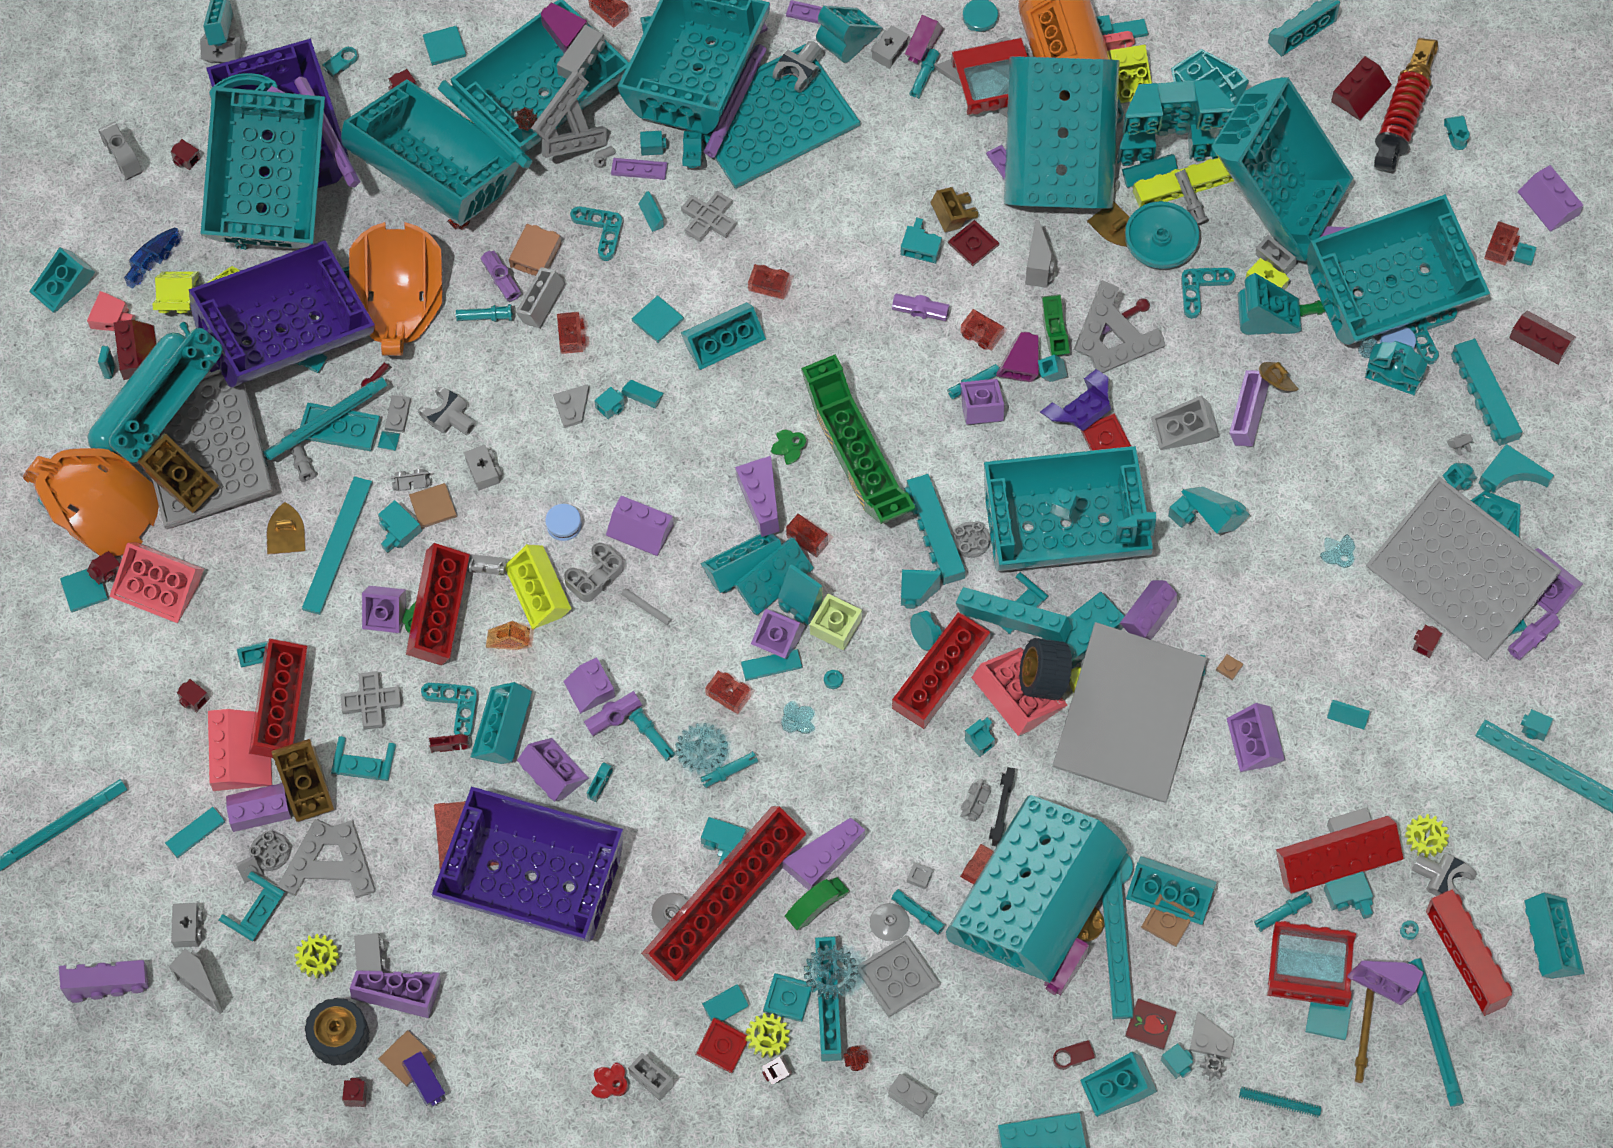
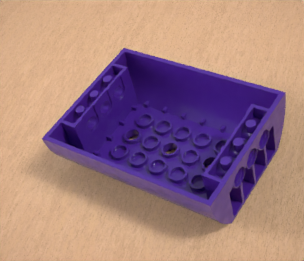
(284, 67)
(274, 296)
(527, 841)

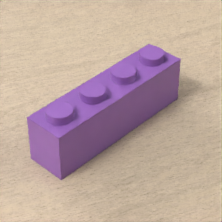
(1248, 409)

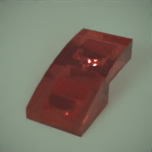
(976, 864)

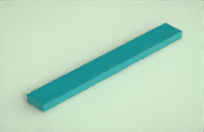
(337, 545)
(1546, 764)
(1117, 948)

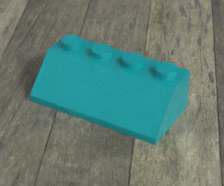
(1304, 26)
(723, 335)
(737, 561)
(501, 723)
(1175, 885)
(1553, 936)

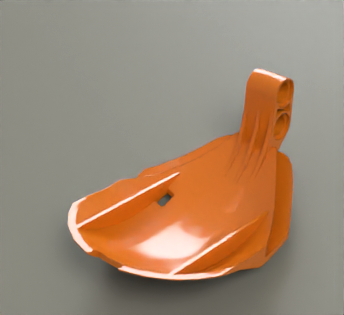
(396, 268)
(111, 504)

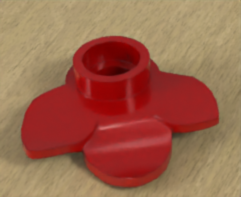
(607, 1079)

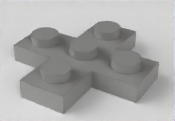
(708, 216)
(370, 700)

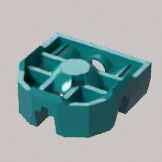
(1405, 371)

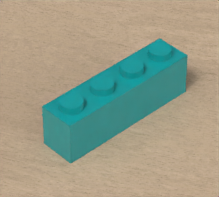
(218, 22)

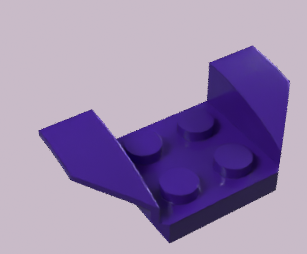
(1087, 407)

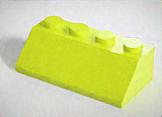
(537, 586)

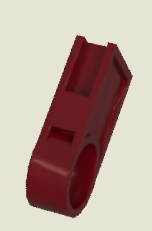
(449, 743)
(1078, 1053)

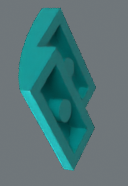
(1136, 525)

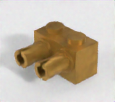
(950, 210)

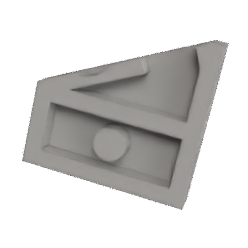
(571, 405)
(1210, 1039)

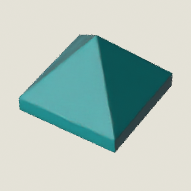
(388, 440)

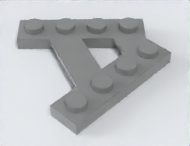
(562, 104)
(1103, 313)
(305, 864)

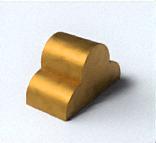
(177, 473)
(303, 780)

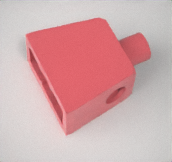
(107, 311)

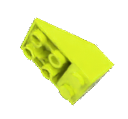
(1132, 70)

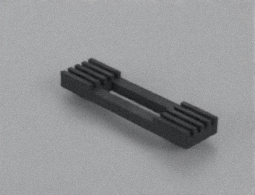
(1007, 781)

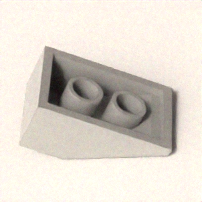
(1039, 263)
(1185, 424)
(190, 972)

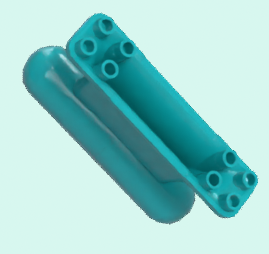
(154, 393)

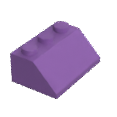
(1550, 198)
(639, 525)
(1561, 589)
(1150, 610)
(1255, 738)
(552, 768)
(257, 807)

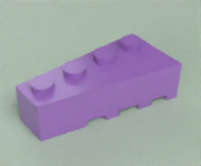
(758, 489)
(823, 855)
(103, 980)
(397, 990)

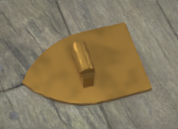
(1111, 224)
(1277, 376)
(285, 531)

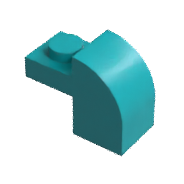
(692, 149)

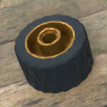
(1045, 669)
(337, 1031)

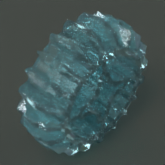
(693, 746)
(838, 974)

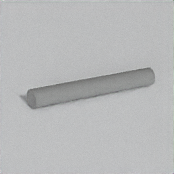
(645, 606)

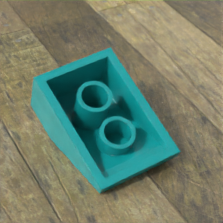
(61, 279)
(1218, 510)
(800, 595)
(1118, 1084)

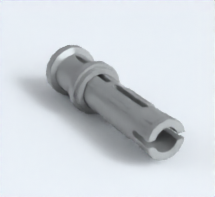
(1194, 205)
(301, 462)

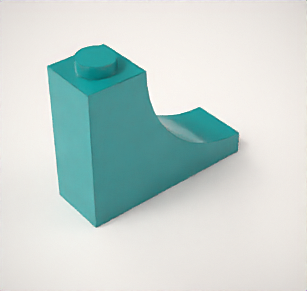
(1512, 467)

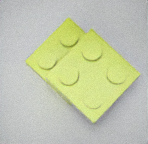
(173, 290)

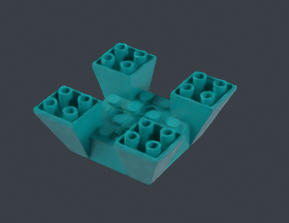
(1174, 108)

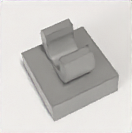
(1459, 441)

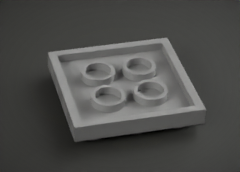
(897, 976)

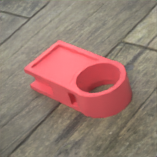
(1116, 40)

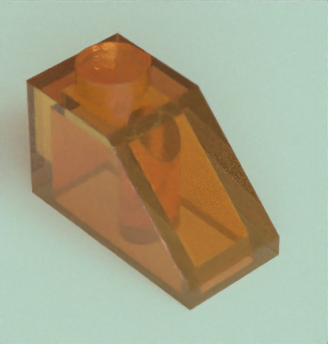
(508, 636)

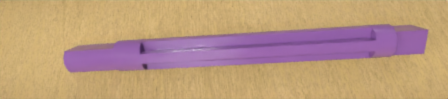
(734, 101)
(331, 139)

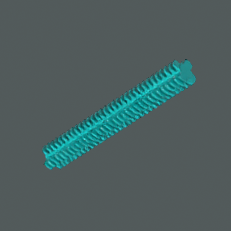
(1280, 1101)

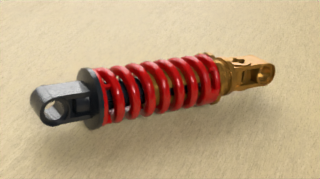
(1405, 106)

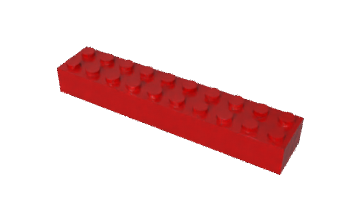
(723, 893)

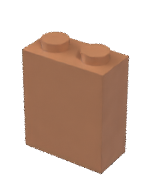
(534, 249)

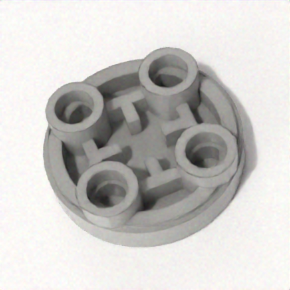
(971, 539)
(270, 851)

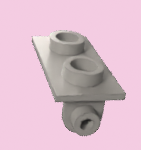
(418, 478)
(486, 564)
(977, 793)

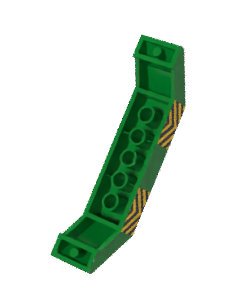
(854, 442)

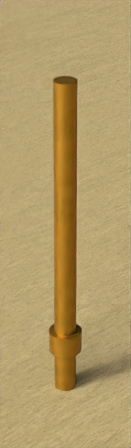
(1361, 1060)

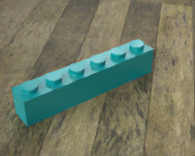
(1486, 391)
(935, 529)
(1013, 615)
(828, 1012)

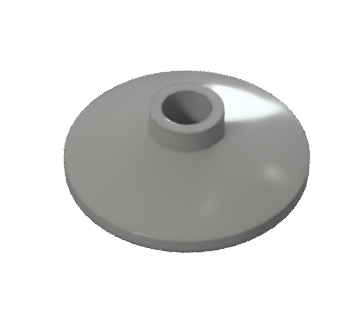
(665, 904)
(886, 930)

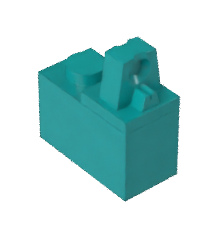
(919, 244)
(400, 526)
(721, 836)
(1351, 891)

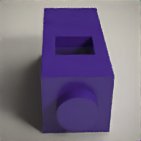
(423, 1079)

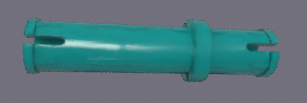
(926, 68)
(986, 374)
(722, 773)
(1283, 911)
(924, 916)

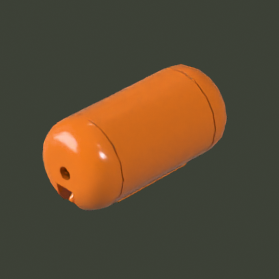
(1062, 30)

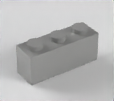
(581, 52)
(539, 297)

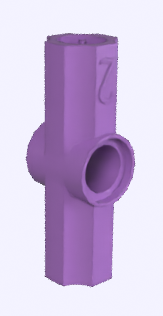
(496, 268)
(920, 306)
(1534, 635)
(604, 718)

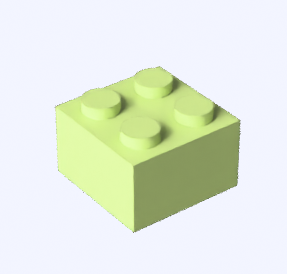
(835, 621)

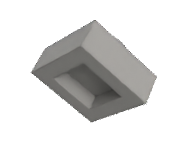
(246, 866)
(919, 875)

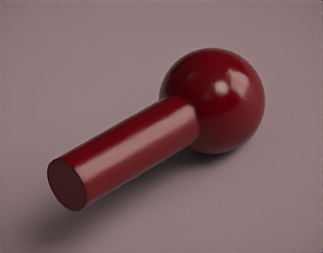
(1141, 305)
(378, 373)

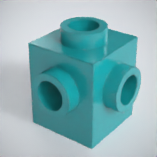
(1460, 476)

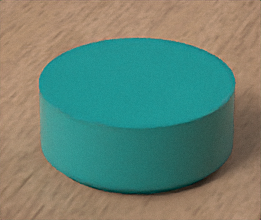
(833, 679)

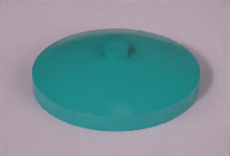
(1162, 235)

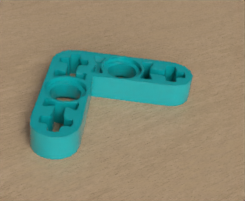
(608, 227)
(1198, 280)
(1423, 327)
(462, 703)

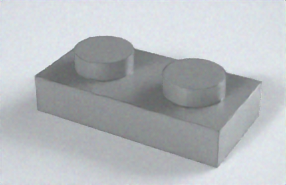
(397, 413)

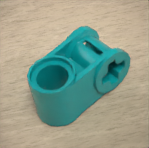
(1457, 131)

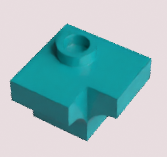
(979, 736)

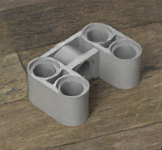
(124, 155)
(598, 577)

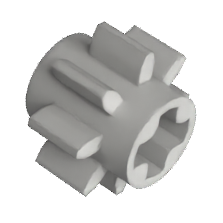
(1212, 1072)

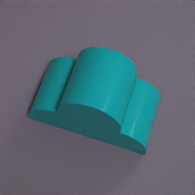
(845, 31)
(1267, 308)

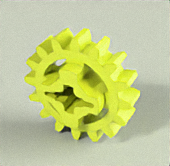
(1436, 839)
(304, 959)
(763, 1027)

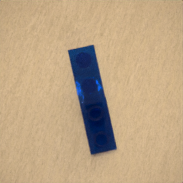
(154, 250)

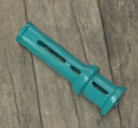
(493, 313)
(646, 727)

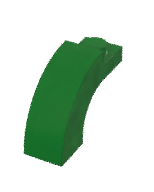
(1054, 325)
(815, 901)

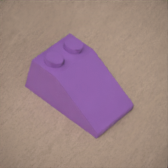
(1390, 979)

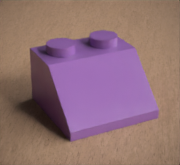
(982, 401)
(383, 608)
(777, 633)
(589, 685)

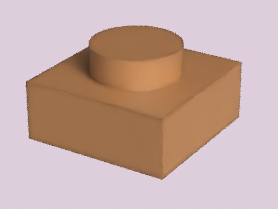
(1229, 667)

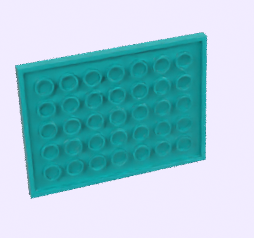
(780, 123)

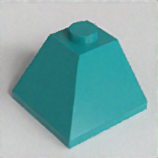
(918, 586)

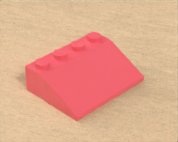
(155, 581)
(1001, 685)
(229, 752)

